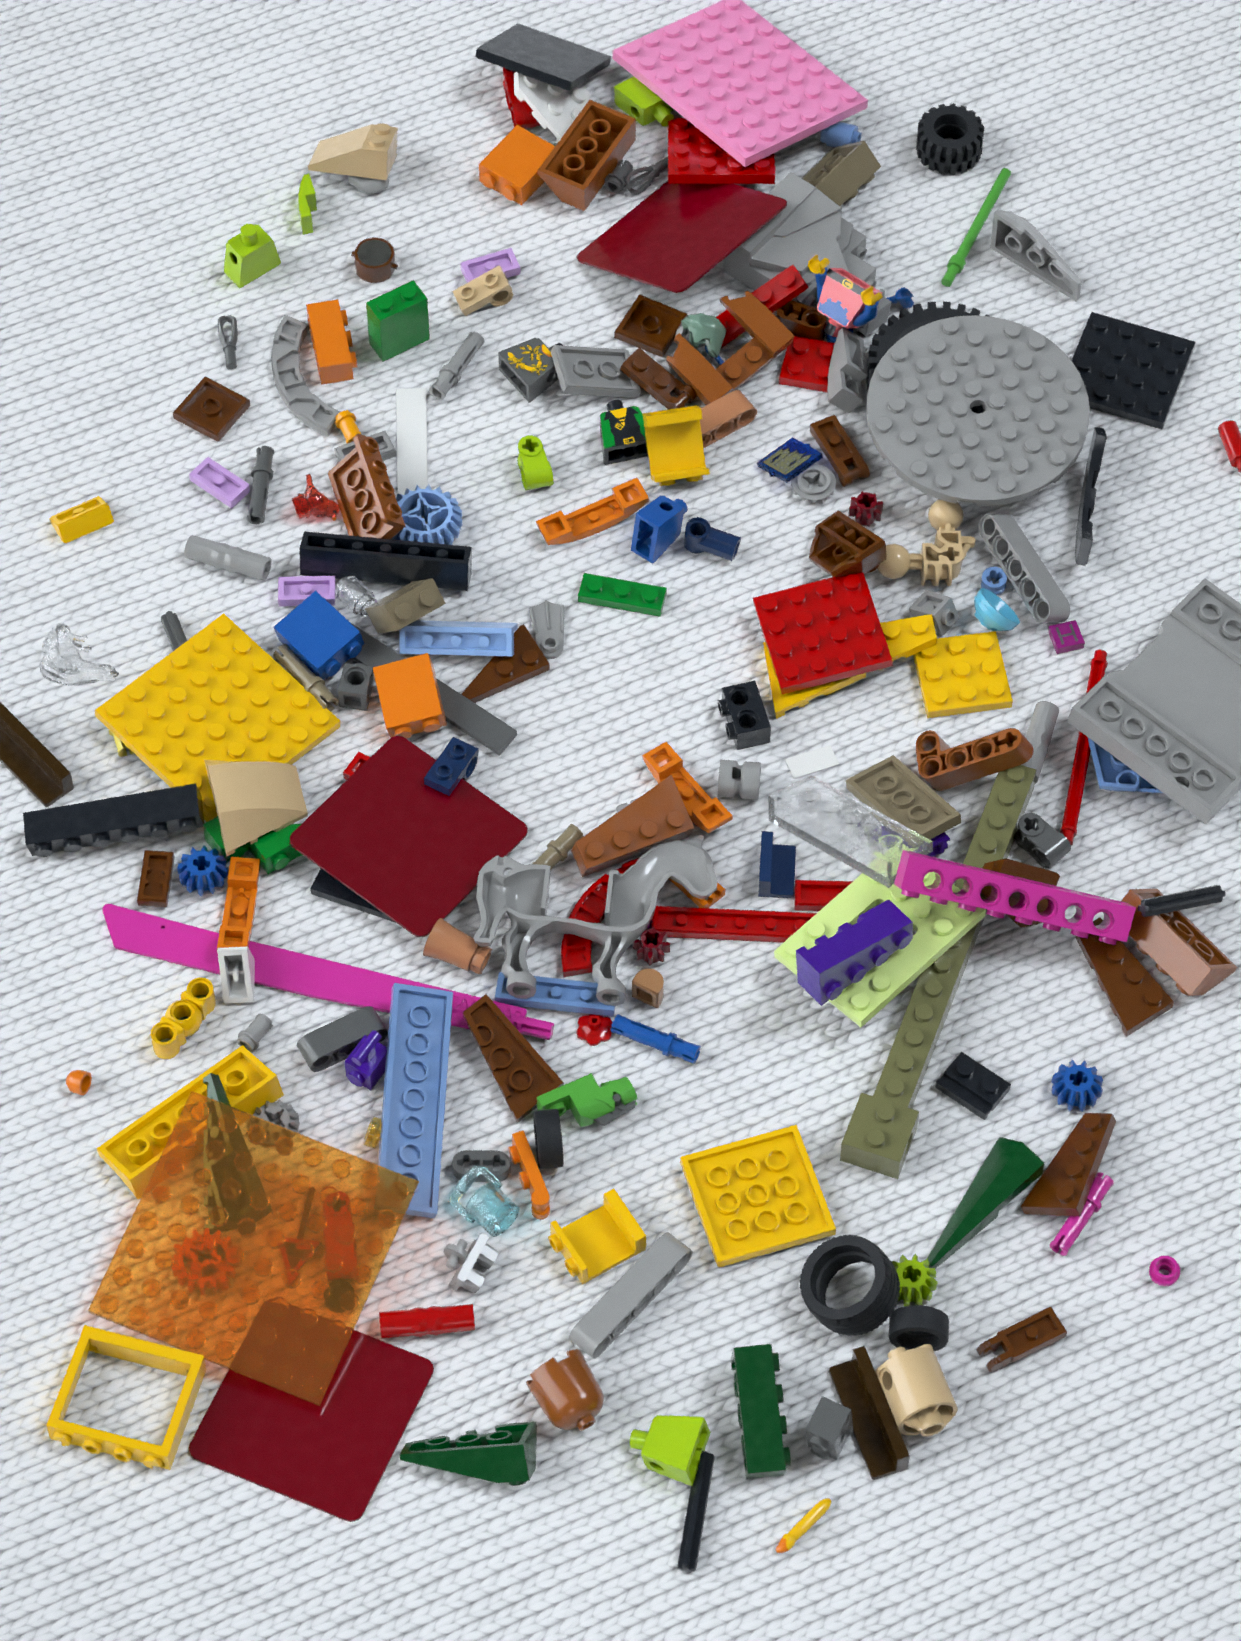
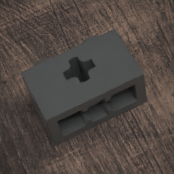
(829, 1429)

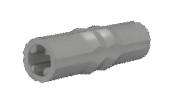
(227, 557)
(1040, 733)

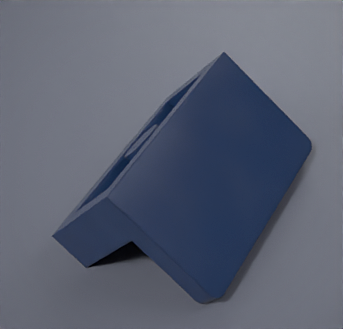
(776, 868)

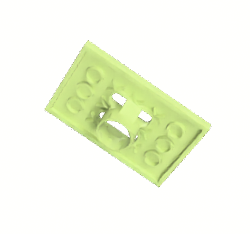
(935, 927)

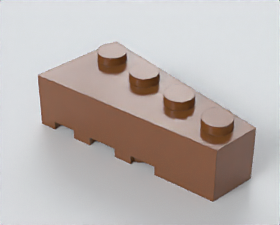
(643, 824)

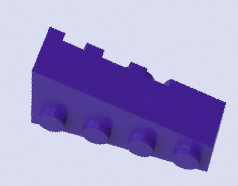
(852, 951)

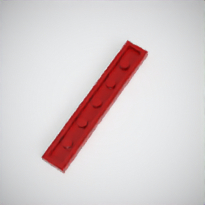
(728, 923)

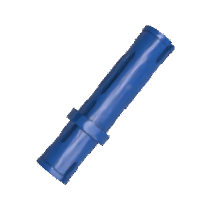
(662, 1041)

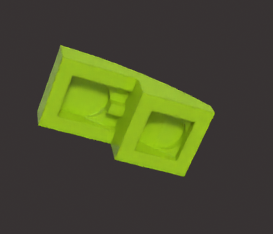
(307, 204)

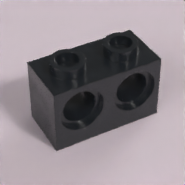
(749, 714)

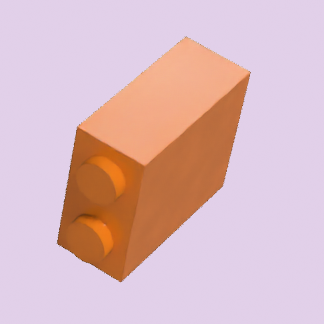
(515, 164)
(410, 696)

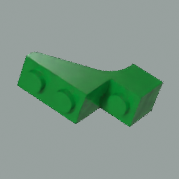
(271, 848)

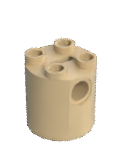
(917, 1391)

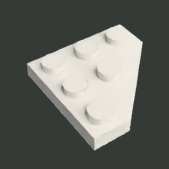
(551, 105)

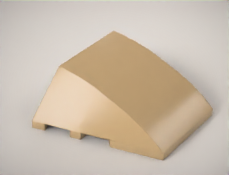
(254, 799)

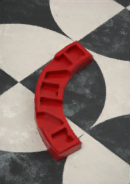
(589, 908)

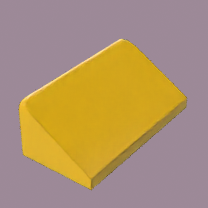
(82, 519)

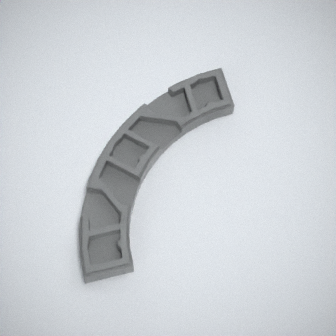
(290, 381)

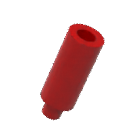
(1231, 440)

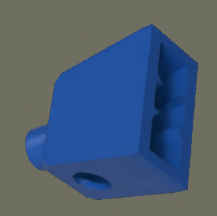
(657, 527)

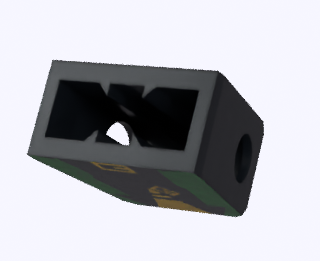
(622, 433)

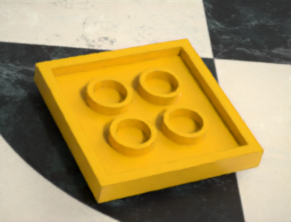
(963, 675)

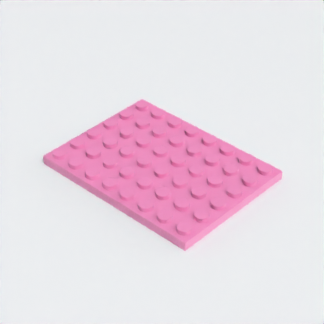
(739, 80)

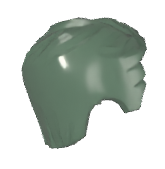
(705, 330)

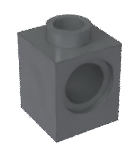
(352, 695)

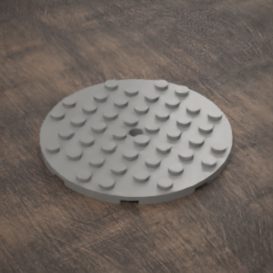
(993, 458)

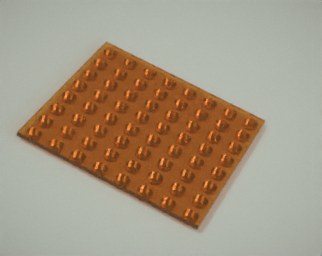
(254, 1248)

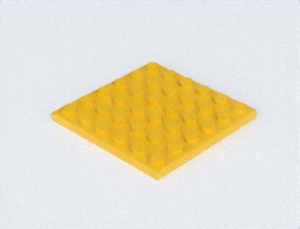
(215, 702)

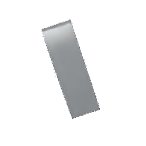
(847, 371)

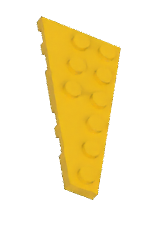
(903, 639)

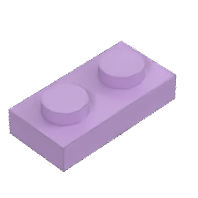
(476, 267)
(219, 482)
(296, 589)

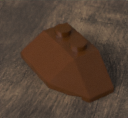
(846, 547)

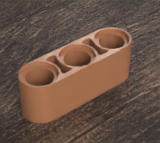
(725, 416)

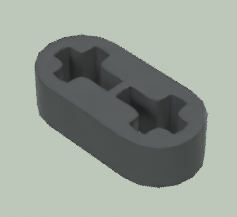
(482, 1158)

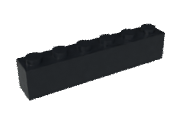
(385, 560)
(113, 820)

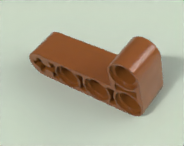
(970, 761)

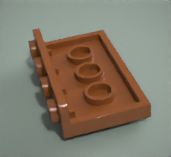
(366, 492)

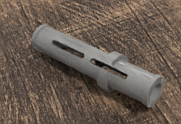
(451, 373)

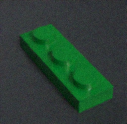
(622, 594)

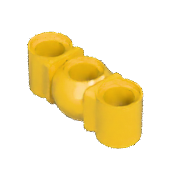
(177, 1029)

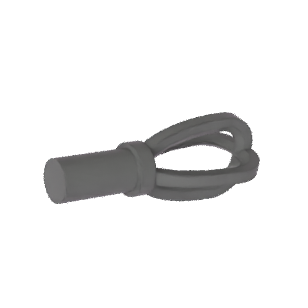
(653, 172)
(228, 347)

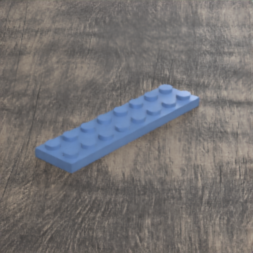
(416, 1090)

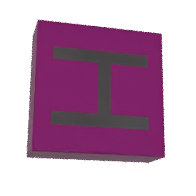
(1066, 637)

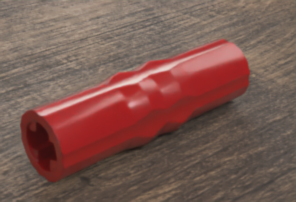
(427, 1321)

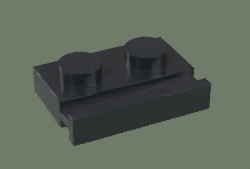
(973, 1085)

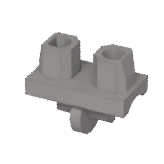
(477, 1252)

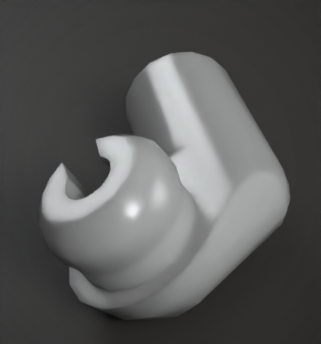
(368, 185)

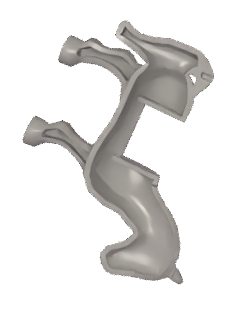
(627, 910)

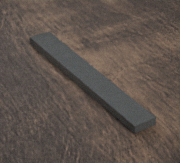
(457, 708)

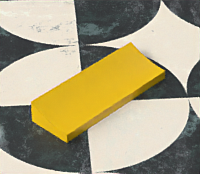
(139, 1146)

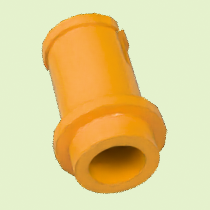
(347, 423)

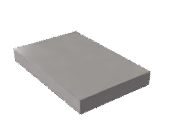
(593, 371)

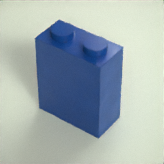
(319, 636)

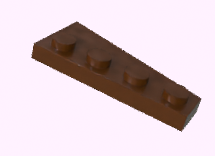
(1128, 985)
(1072, 1171)

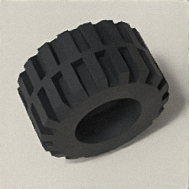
(951, 123)

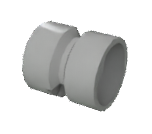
(749, 777)

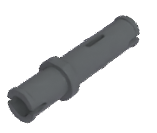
(261, 476)

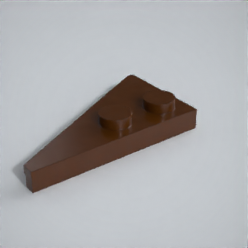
(508, 671)

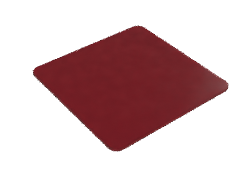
(681, 233)
(404, 841)
(312, 1452)

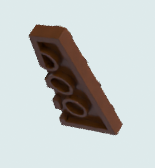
(510, 1057)

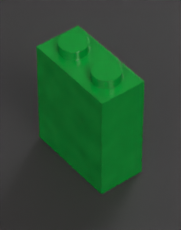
(398, 320)

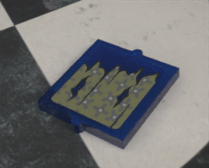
(789, 460)

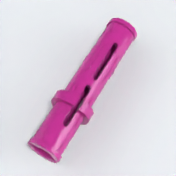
(1075, 1224)

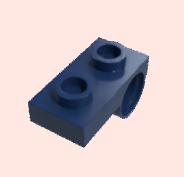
(453, 764)

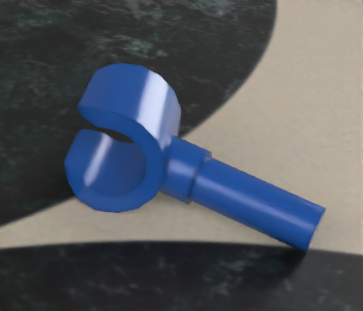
(903, 297)

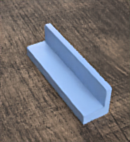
(458, 638)

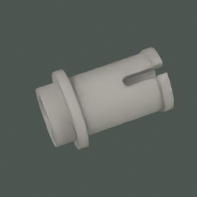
(255, 1032)

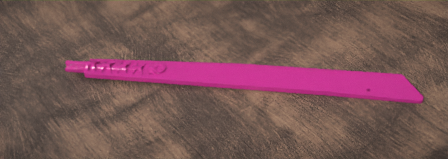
(284, 968)

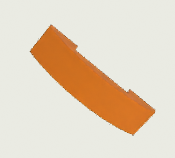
(596, 517)
(703, 811)
(239, 903)

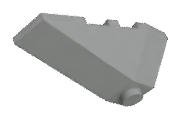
(1027, 248)

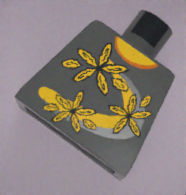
(529, 367)

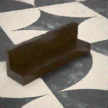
(32, 761)
(871, 1415)

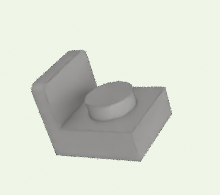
(940, 607)

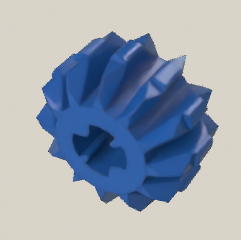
(202, 870)
(1084, 1094)

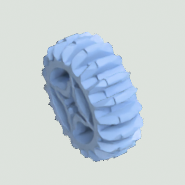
(439, 511)

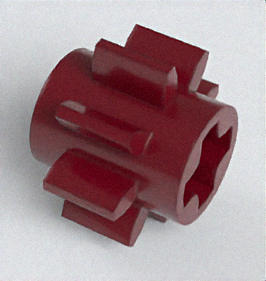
(865, 508)
(651, 946)

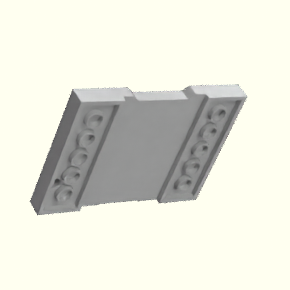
(1178, 705)

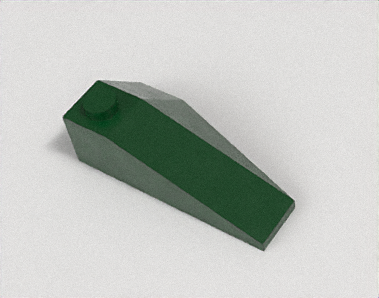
(494, 1457)

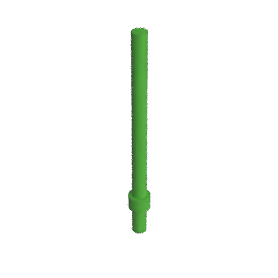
(958, 261)

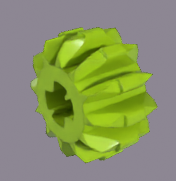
(915, 1280)

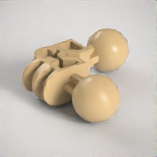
(935, 560)

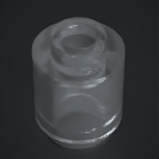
(354, 595)

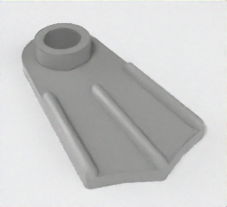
(548, 627)

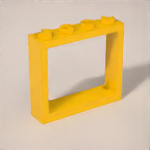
(138, 1352)

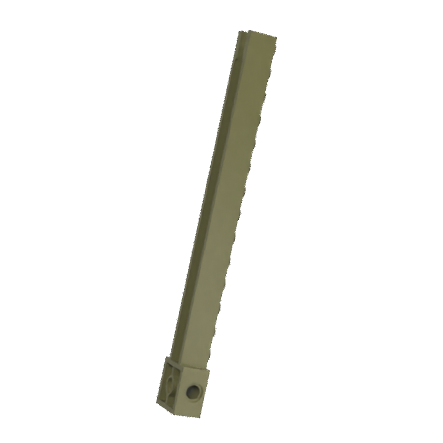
(885, 1122)

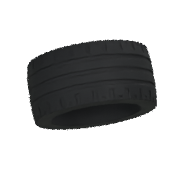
(822, 1267)

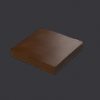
(650, 325)
(211, 409)

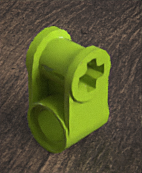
(533, 463)

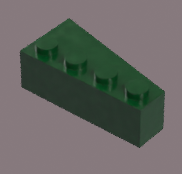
(759, 1411)

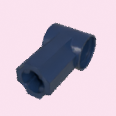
(710, 539)

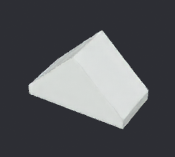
(237, 974)

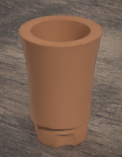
(456, 948)

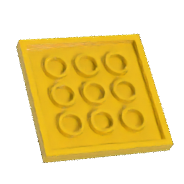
(757, 1196)

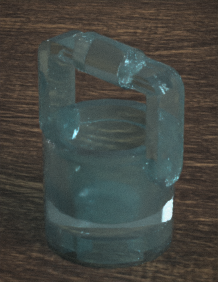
(488, 1205)

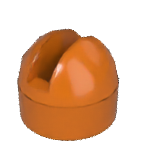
(79, 1081)

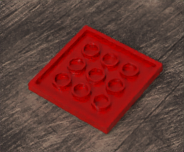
(699, 160)
(822, 632)

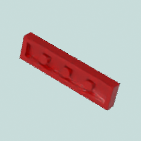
(771, 294)

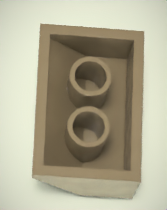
(843, 171)

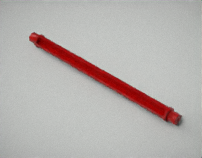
(1081, 758)

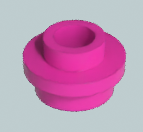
(1167, 1263)

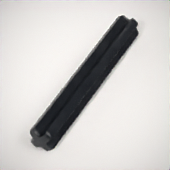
(1181, 900)
(696, 1514)

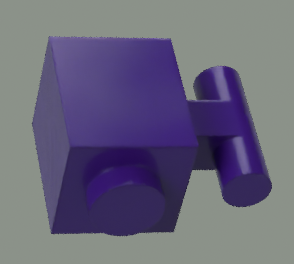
(366, 1061)

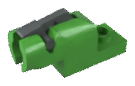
(589, 1101)

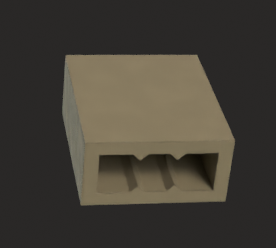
(405, 606)

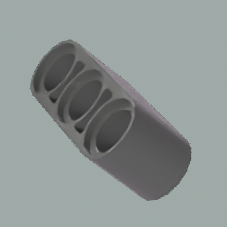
(339, 1038)

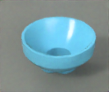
(994, 612)

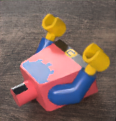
(843, 297)

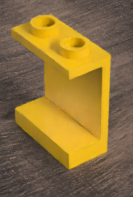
(675, 445)
(598, 1239)

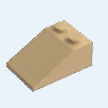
(359, 153)

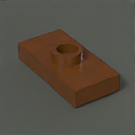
(155, 878)

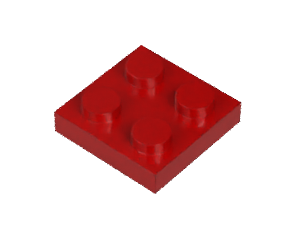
(807, 364)

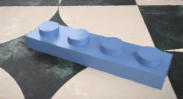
(557, 995)

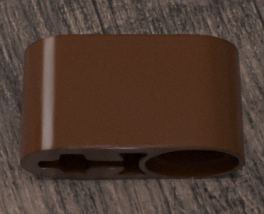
(802, 320)

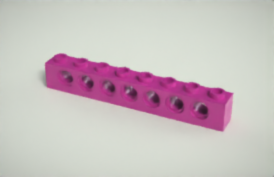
(914, 867)

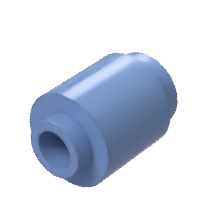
(840, 134)

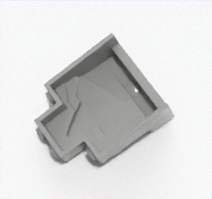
(800, 231)

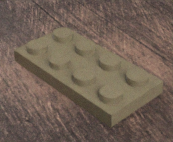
(903, 797)

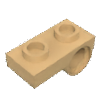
(488, 288)

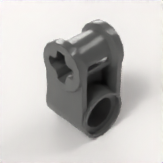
(1042, 842)

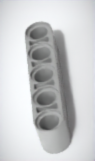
(1024, 568)
(630, 1295)

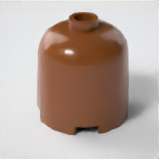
(567, 1391)

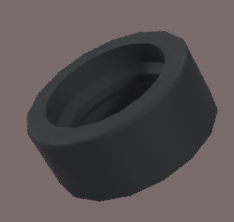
(548, 1138)
(917, 1326)

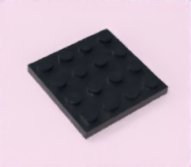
(1131, 369)

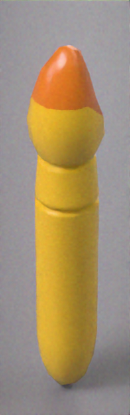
(789, 1539)

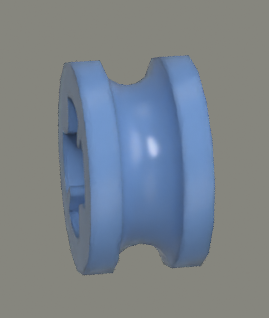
(998, 574)

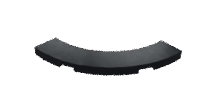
(1084, 526)

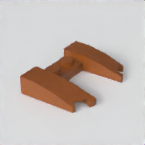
(768, 341)

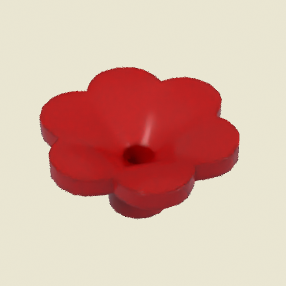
(594, 1029)

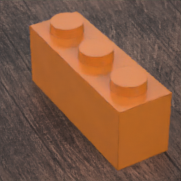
(331, 341)

